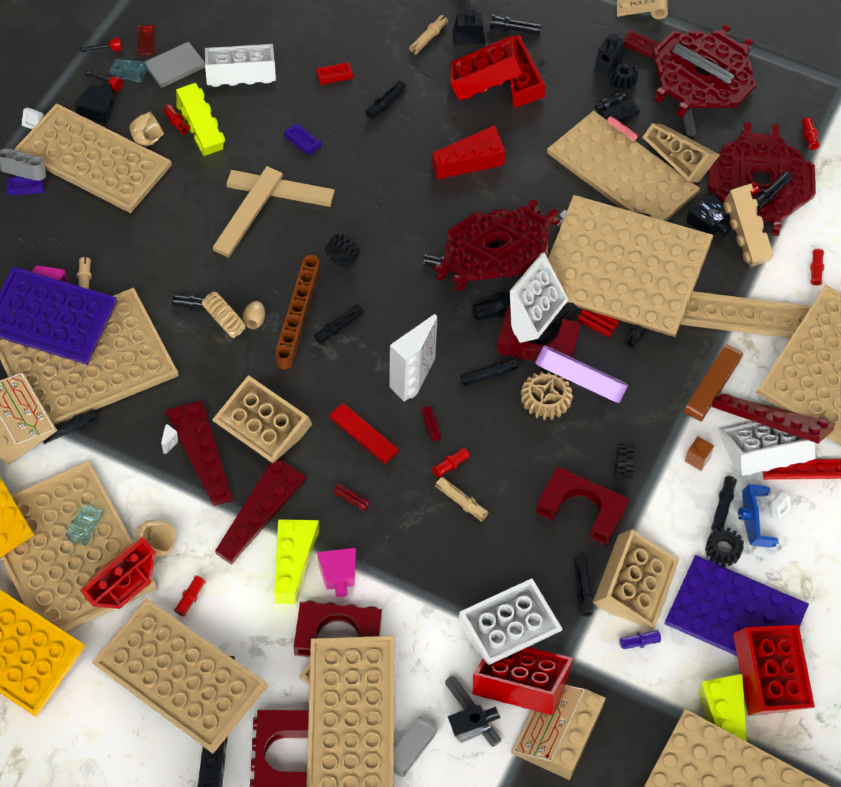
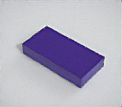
(302, 139)
(22, 186)

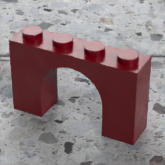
(510, 346)
(568, 485)
(315, 616)
(270, 727)

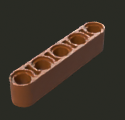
(713, 383)

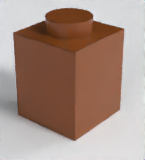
(699, 453)

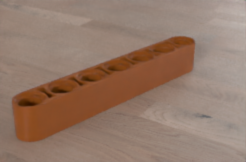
(308, 272)

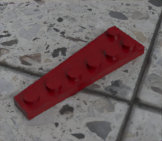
(786, 421)
(198, 441)
(265, 501)

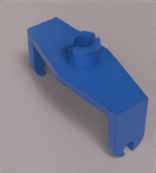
(750, 515)

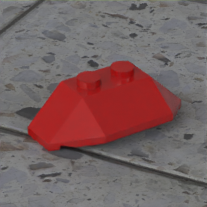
(121, 576)

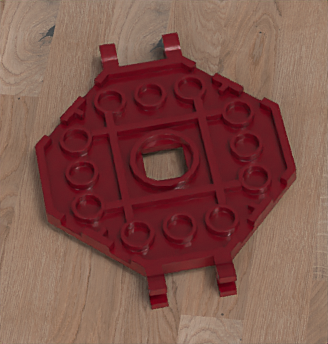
(696, 90)
(769, 155)
(467, 243)

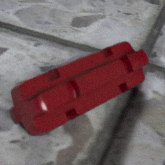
(431, 423)
(351, 497)

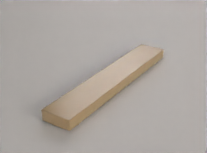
(284, 189)
(247, 212)

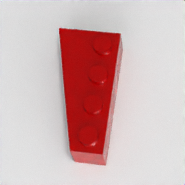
(529, 84)
(469, 155)

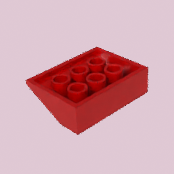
(485, 68)
(773, 669)
(524, 679)

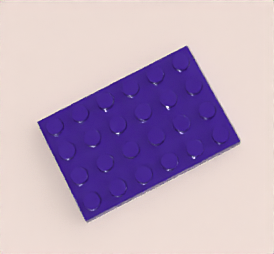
(53, 315)
(720, 602)

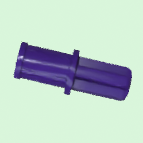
(640, 639)

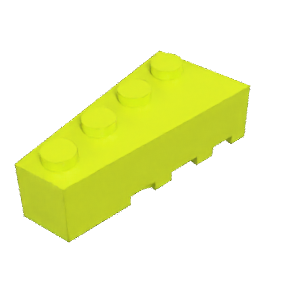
(198, 116)
(293, 554)
(724, 704)

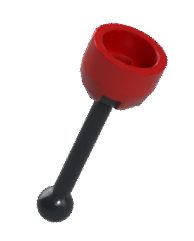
(114, 45)
(115, 82)

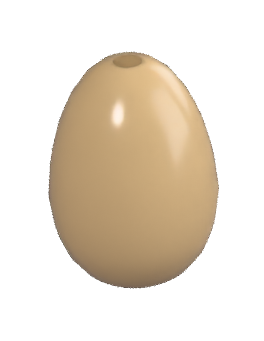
(254, 315)

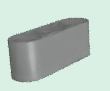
(22, 164)
(413, 745)

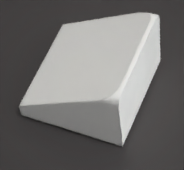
(169, 439)

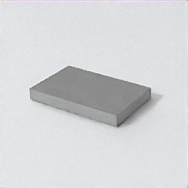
(175, 64)

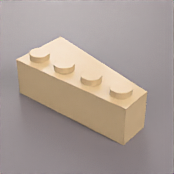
(682, 153)
(748, 226)

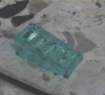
(137, 71)
(79, 538)

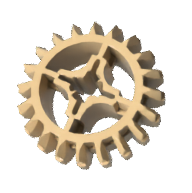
(223, 314)
(550, 401)

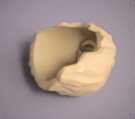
(146, 129)
(158, 534)

